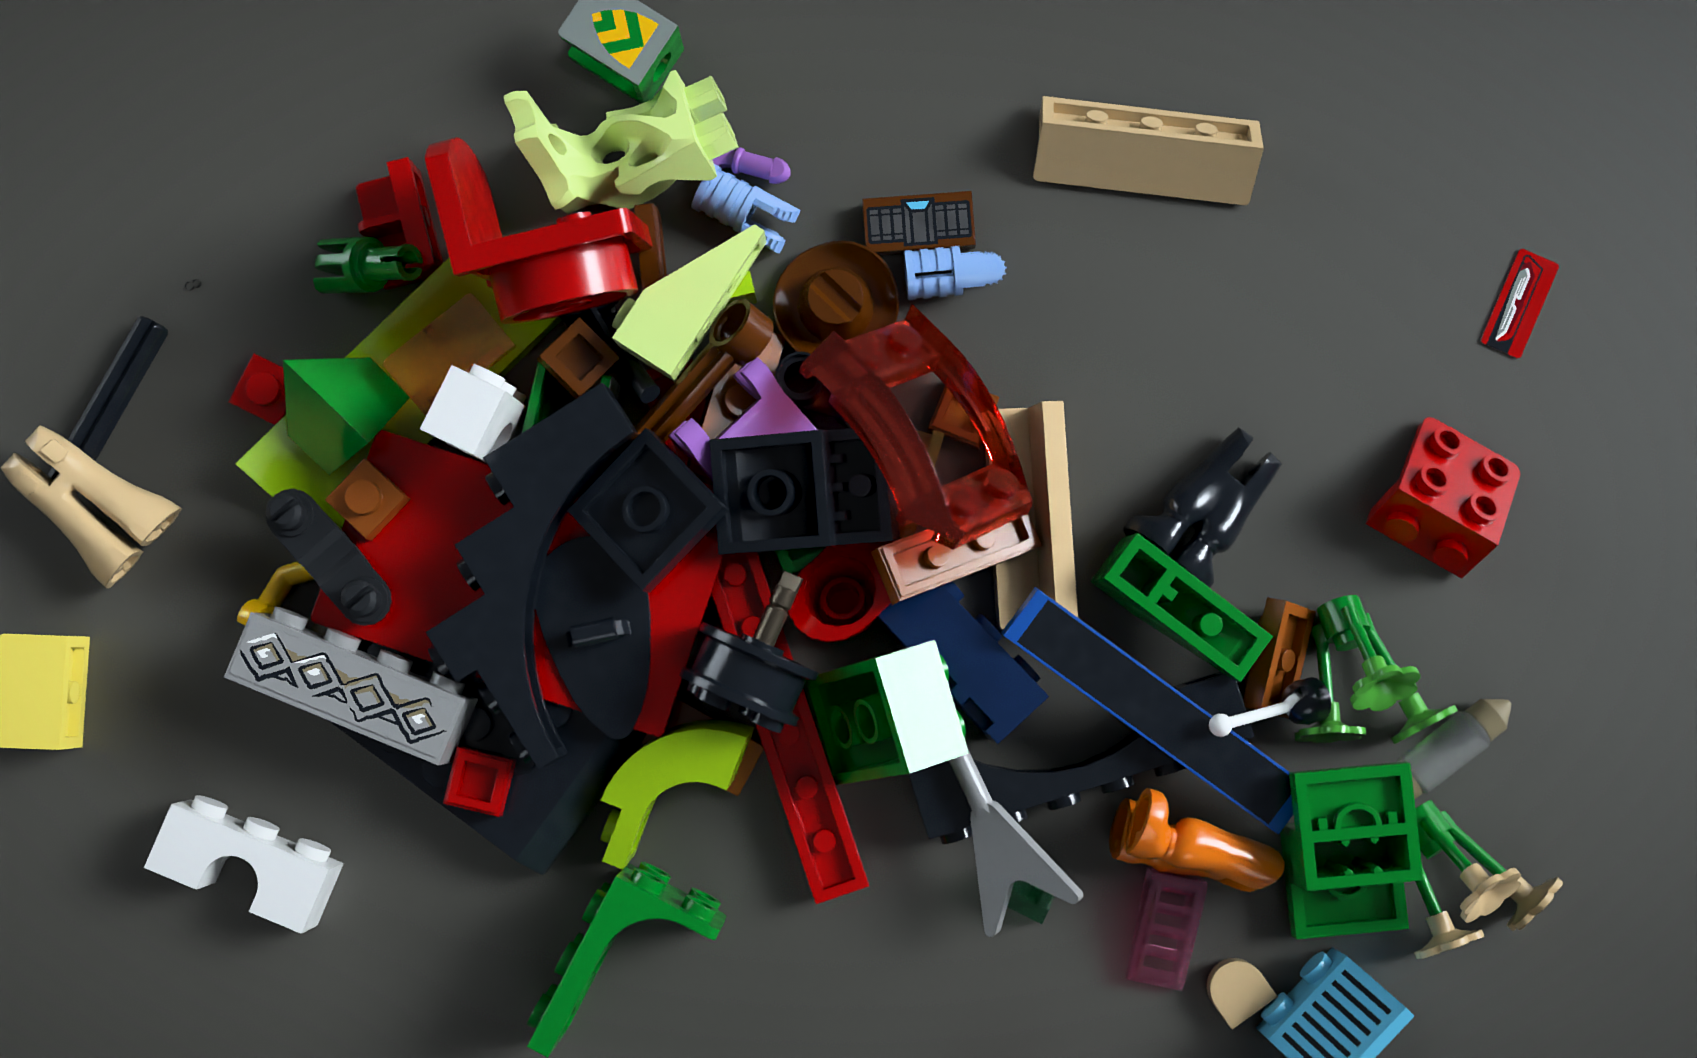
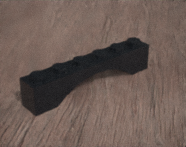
(947, 810)

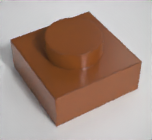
(367, 499)

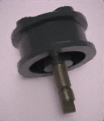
(751, 668)

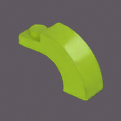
(685, 753)

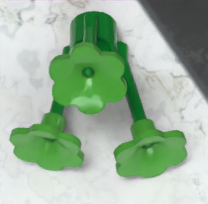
(1349, 628)

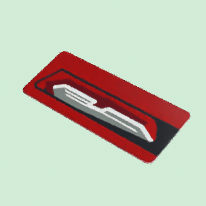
(1519, 303)

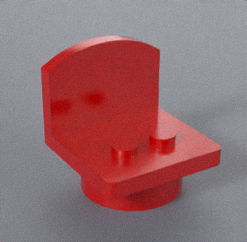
(538, 271)

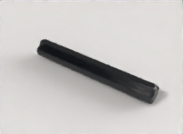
(117, 387)

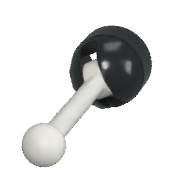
(1301, 710)

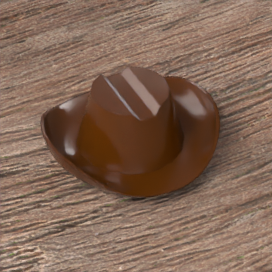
(837, 290)

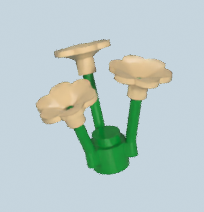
(1437, 834)

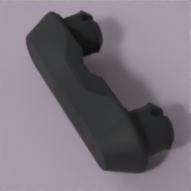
(328, 556)

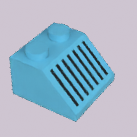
(1333, 1012)

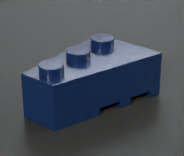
(983, 677)

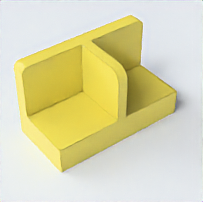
(42, 691)

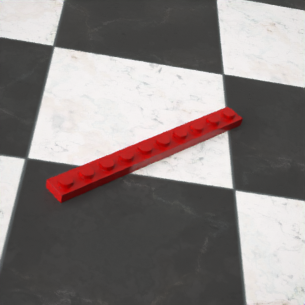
(797, 752)

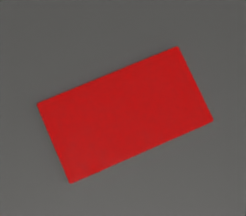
(420, 568)

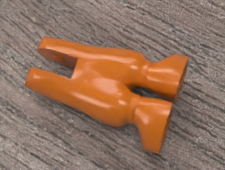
(1190, 846)

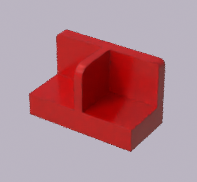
(399, 214)

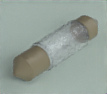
(1455, 743)

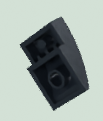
(800, 492)

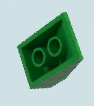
(887, 715)

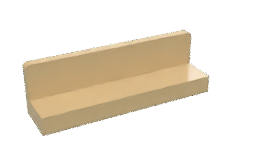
(1147, 151)
(1042, 451)

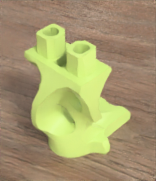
(662, 143)

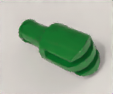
(364, 264)

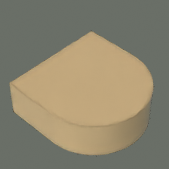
(1238, 990)

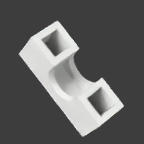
(475, 411)
(290, 875)

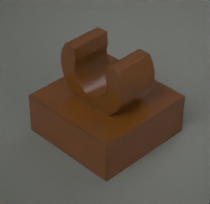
(577, 358)

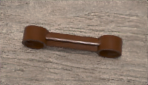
(735, 337)

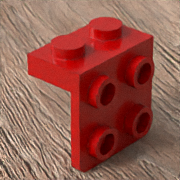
(1448, 499)

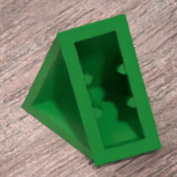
(337, 406)

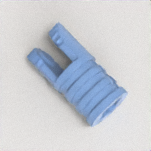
(735, 202)
(966, 268)

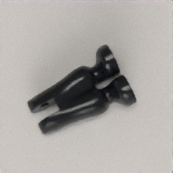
(1209, 502)

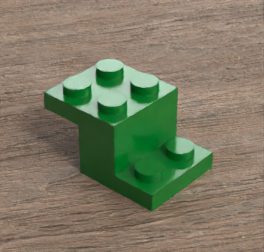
(1350, 850)

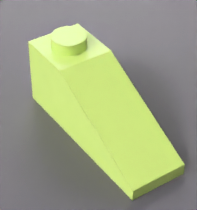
(679, 310)

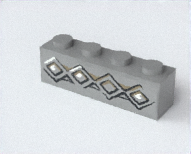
(351, 686)

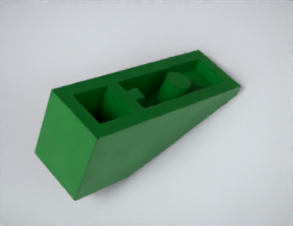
(1181, 606)

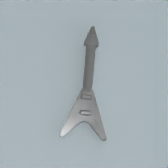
(1005, 851)

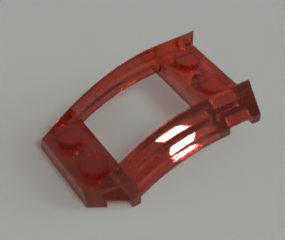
(860, 379)

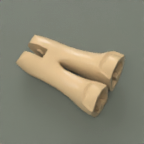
(134, 509)

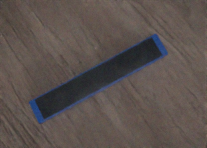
(1151, 708)

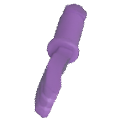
(744, 162)

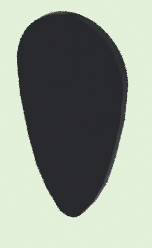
(596, 633)

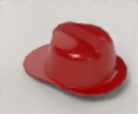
(839, 593)

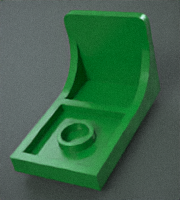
(631, 897)

